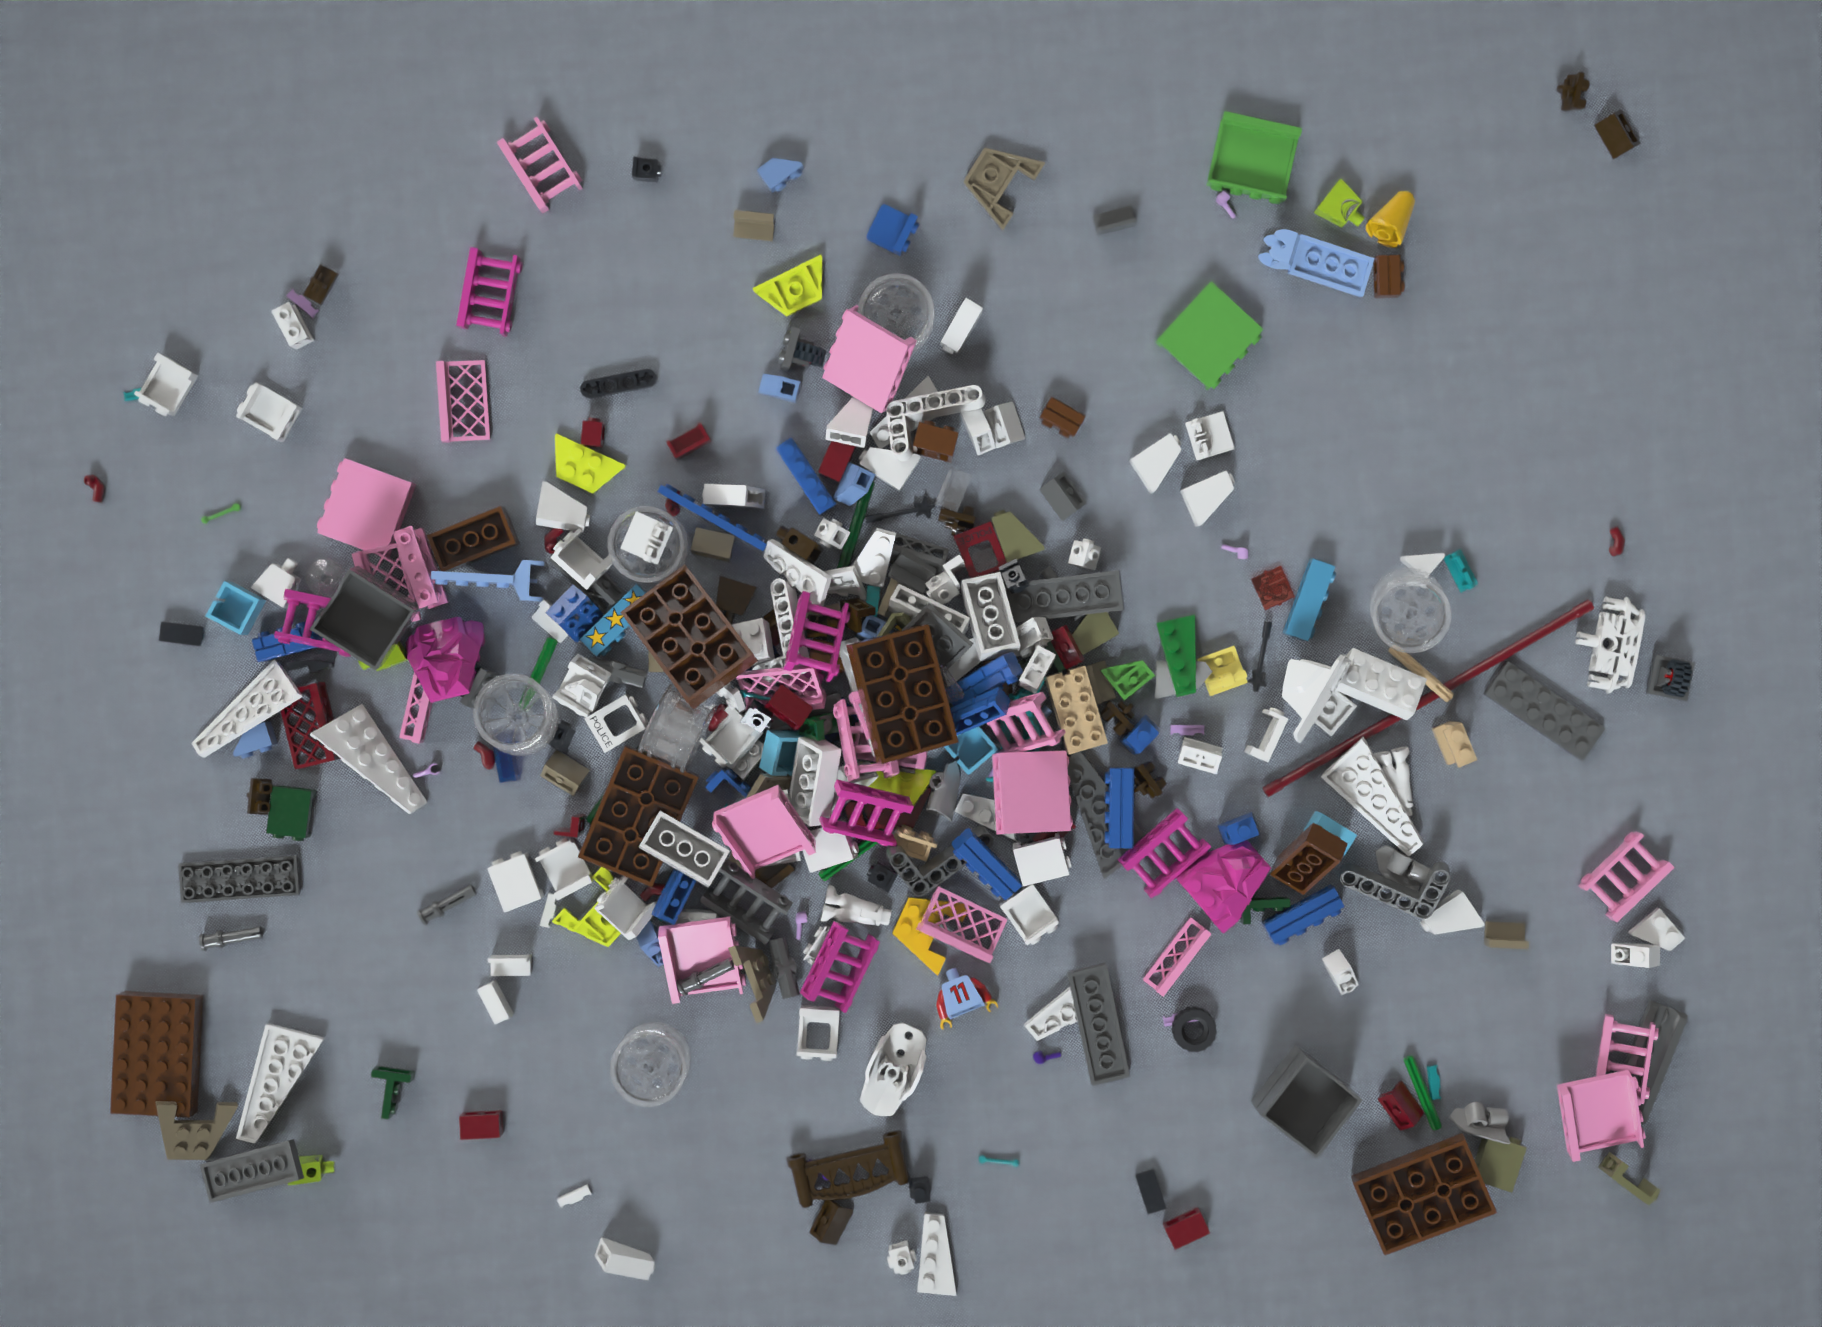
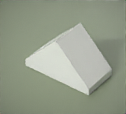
(1424, 562)

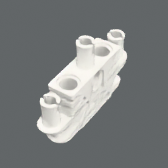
(1623, 638)

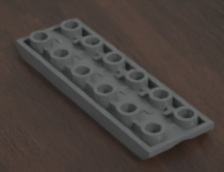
(239, 879)
(1670, 1025)

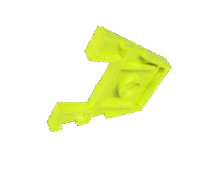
(593, 924)

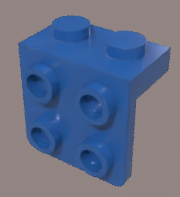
(892, 229)
(574, 613)
(715, 778)

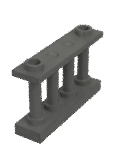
(741, 918)

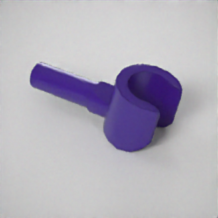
(1039, 1058)

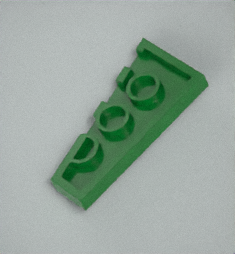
(1178, 645)

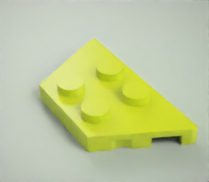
(794, 288)
(583, 466)
(905, 783)

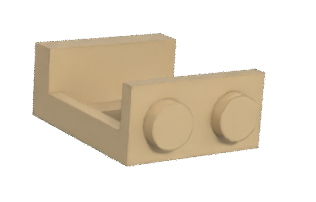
(1454, 743)

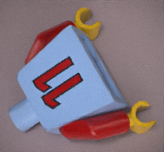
(961, 996)

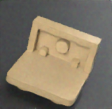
(915, 844)

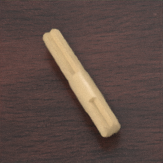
(1416, 668)

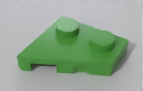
(1128, 677)

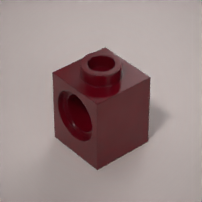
(593, 433)

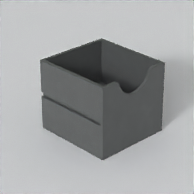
(365, 617)
(1306, 1101)

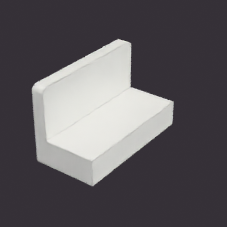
(1004, 424)
(953, 567)
(547, 623)
(511, 965)
(495, 1002)

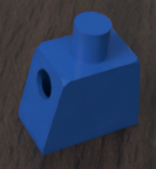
(1141, 736)
(1239, 829)

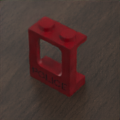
(975, 536)

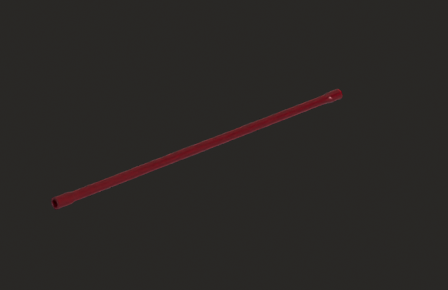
(1576, 612)

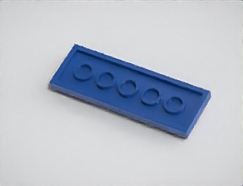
(705, 512)

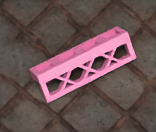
(422, 718)
(1180, 963)

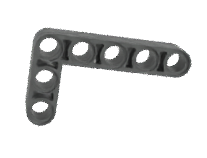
(938, 863)
(1398, 890)

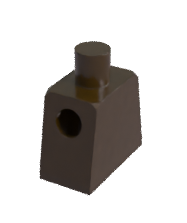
(804, 547)
(734, 597)

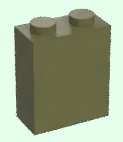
(1500, 1162)

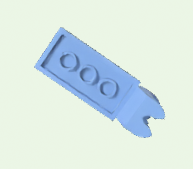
(1318, 261)
(520, 580)

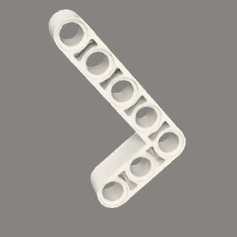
(926, 412)
(784, 619)

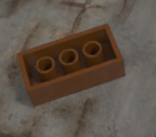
(935, 441)
(473, 539)
(1308, 858)

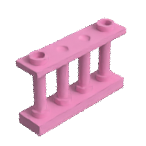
(531, 182)
(418, 564)
(1019, 707)
(851, 767)
(1644, 884)
(1608, 1045)

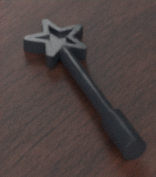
(920, 508)
(1257, 675)

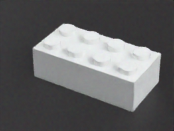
(990, 616)
(757, 638)
(1382, 684)
(814, 779)
(684, 849)

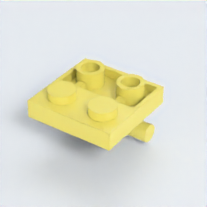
(1226, 670)

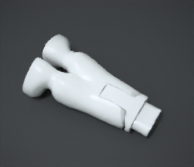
(1399, 775)
(853, 909)

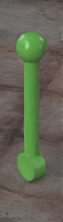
(236, 507)

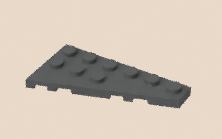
(1089, 794)

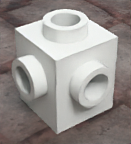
(832, 533)
(1084, 554)
(941, 588)
(901, 1257)

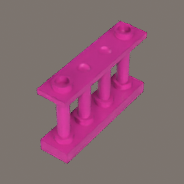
(473, 279)
(314, 603)
(797, 640)
(865, 795)
(1151, 840)
(825, 959)

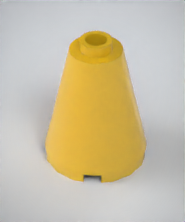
(1392, 220)

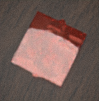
(1272, 587)

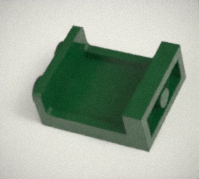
(290, 812)

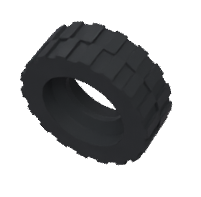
(1204, 1040)

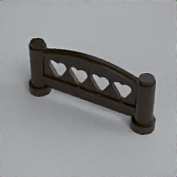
(806, 1172)

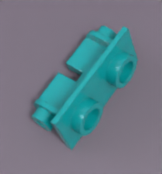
(1460, 571)

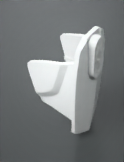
(1309, 687)
(891, 1075)

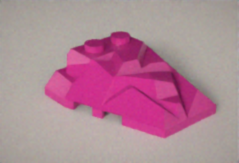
(446, 656)
(1225, 881)

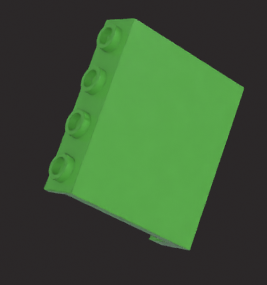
(1253, 157)
(1210, 335)

